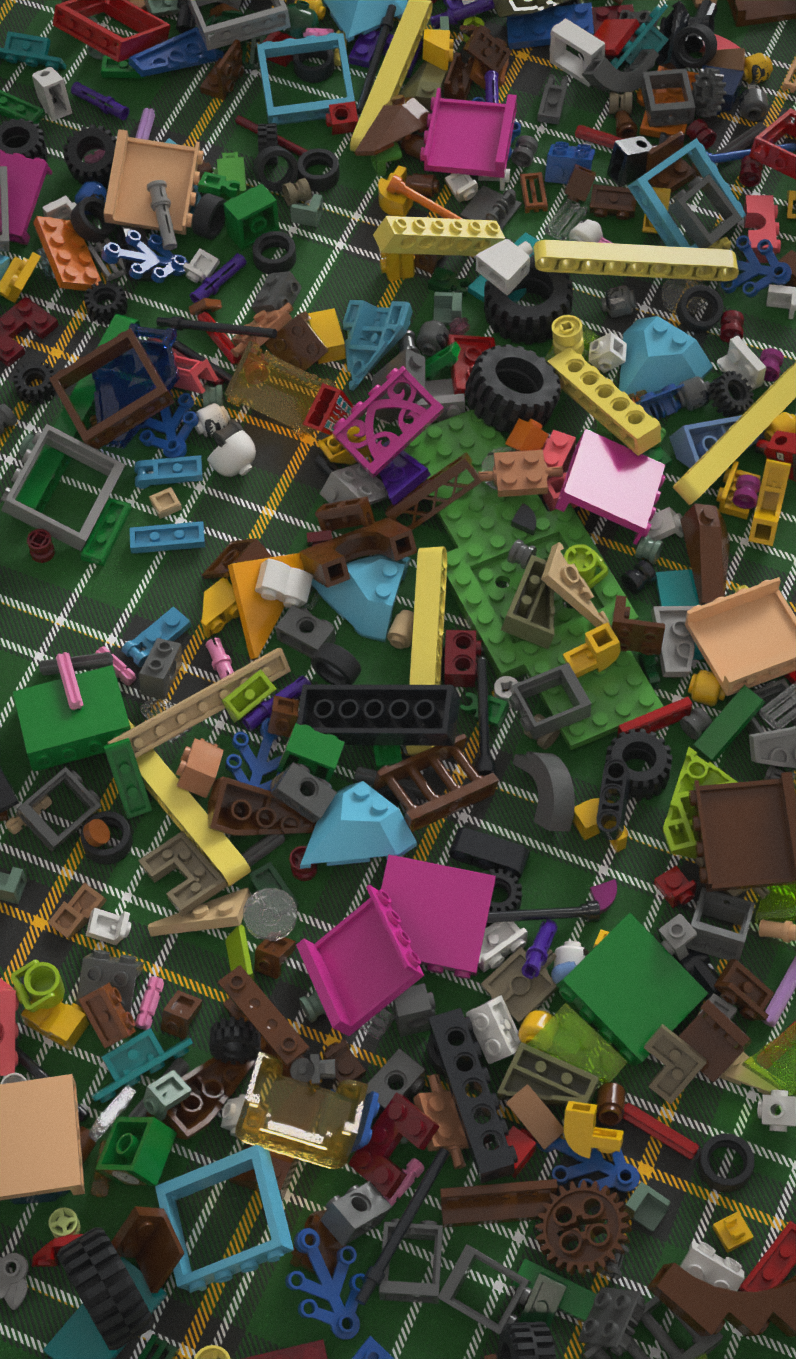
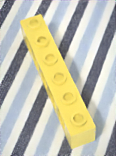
(436, 236)
(606, 402)

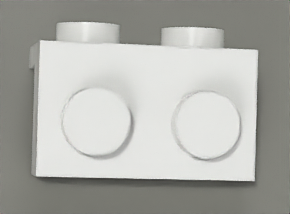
(500, 941)
(711, 1268)

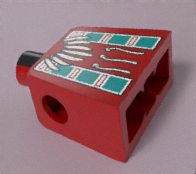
(327, 409)

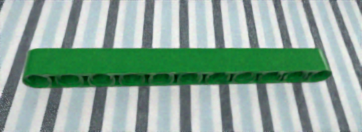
(51, 462)

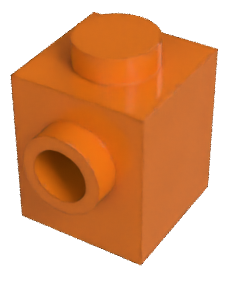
(527, 436)

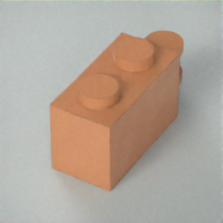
(199, 767)

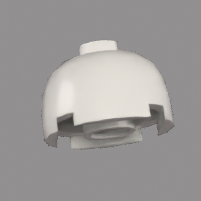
(234, 456)

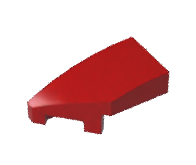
(48, 1254)

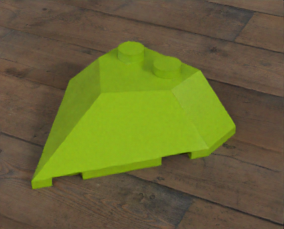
(678, 823)

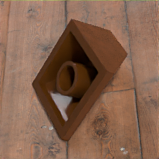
(235, 552)

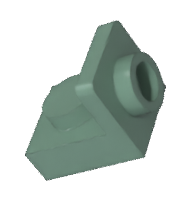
(165, 1094)

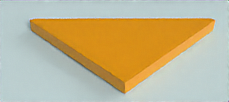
(256, 613)

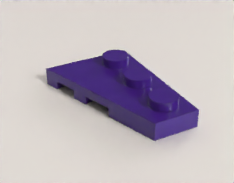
(402, 475)

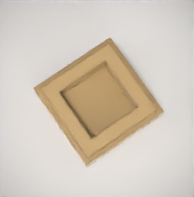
(165, 502)

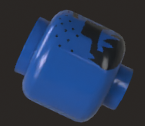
(91, 189)

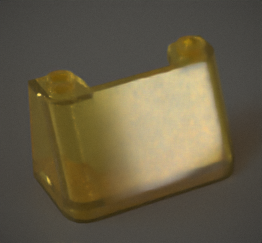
(274, 388)
(299, 1116)

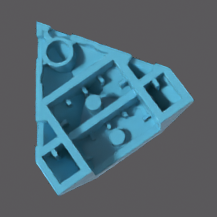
(361, 15)
(372, 334)
(659, 356)
(368, 595)
(357, 828)

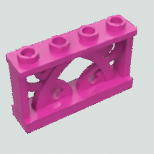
(384, 455)

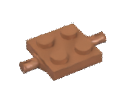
(270, 319)
(520, 473)
(442, 1110)

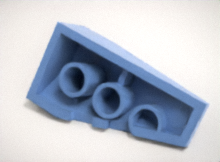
(696, 439)

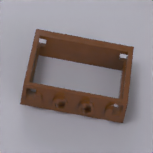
(128, 416)

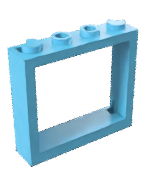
(290, 46)
(655, 209)
(214, 1173)

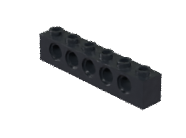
(488, 1163)

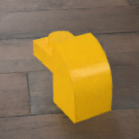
(394, 204)
(597, 653)
(586, 823)
(582, 1133)

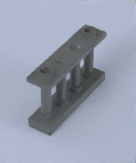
(701, 1345)

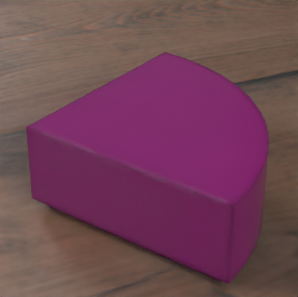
(604, 894)

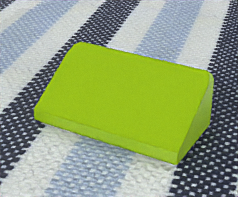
(248, 695)
(238, 950)

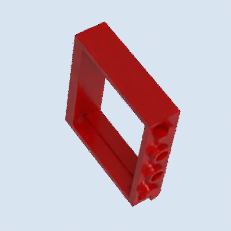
(72, 19)
(771, 155)

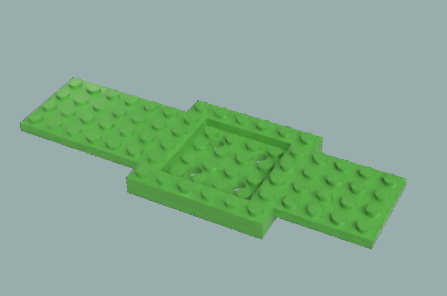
(483, 538)

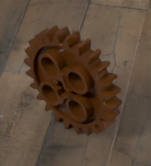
(588, 1253)

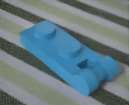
(168, 471)
(167, 627)

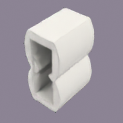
(283, 583)

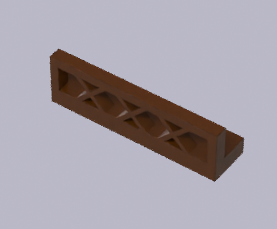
(432, 484)
(495, 1202)

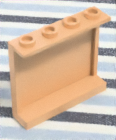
(144, 161)
(746, 636)
(40, 1138)

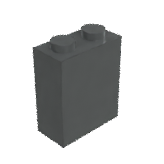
(415, 366)

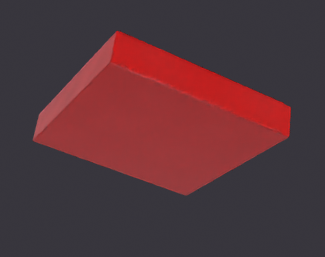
(616, 34)

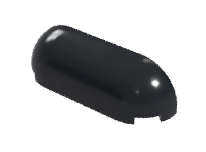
(669, 28)

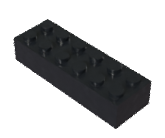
(382, 713)

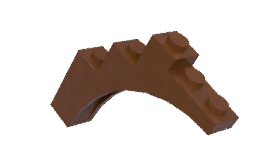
(707, 1306)

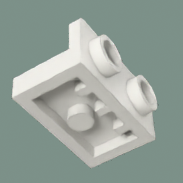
(743, 361)
(494, 1029)

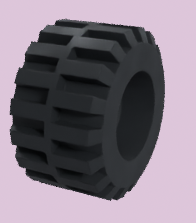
(23, 138)
(80, 144)
(648, 748)
(526, 1341)

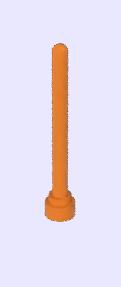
(399, 187)

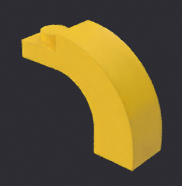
(769, 502)

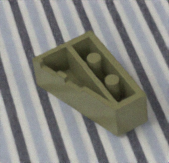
(532, 607)
(548, 1077)

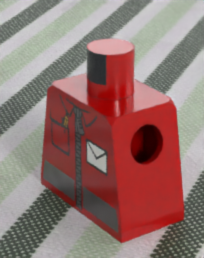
(780, 448)

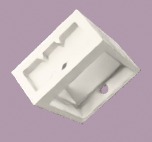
(579, 39)

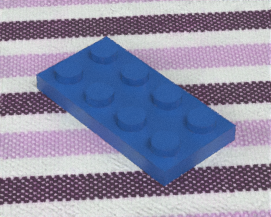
(535, 28)

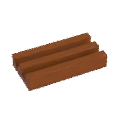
(534, 205)

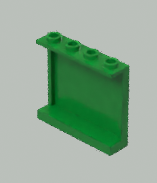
(62, 735)
(631, 988)

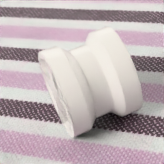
(504, 683)

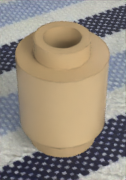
(401, 630)

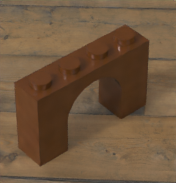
(329, 558)

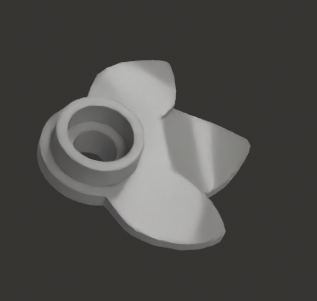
(13, 1285)

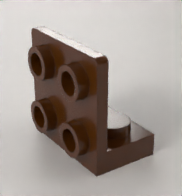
(485, 48)
(224, 73)
(675, 174)
(297, 343)
(636, 634)
(716, 1040)
(152, 1242)

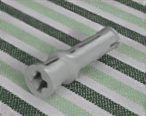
(161, 206)

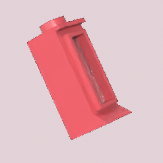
(190, 372)

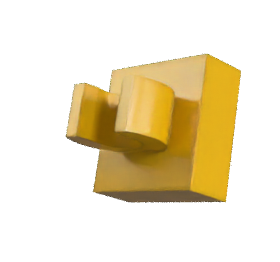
(733, 1231)

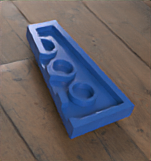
(173, 54)

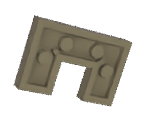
(201, 877)

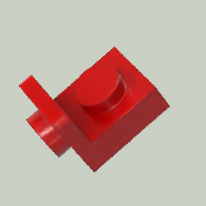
(675, 887)

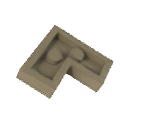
(679, 1062)

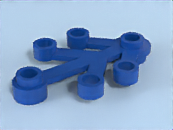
(174, 263)
(753, 268)
(175, 444)
(259, 766)
(595, 1164)
(329, 1288)

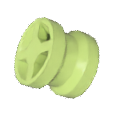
(61, 1219)

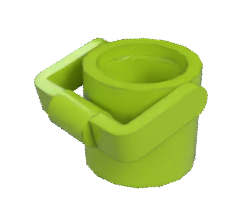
(586, 562)
(42, 985)

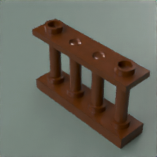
(437, 806)
(276, 1033)

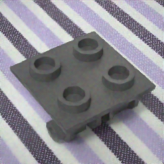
(492, 206)
(610, 1319)

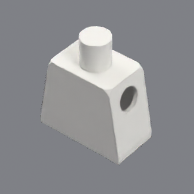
(49, 86)
(505, 264)

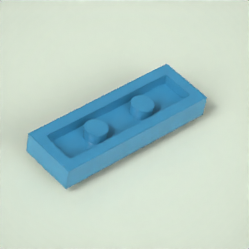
(167, 537)

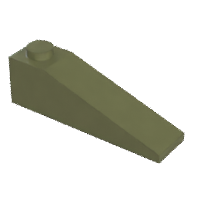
(515, 8)
(424, 84)

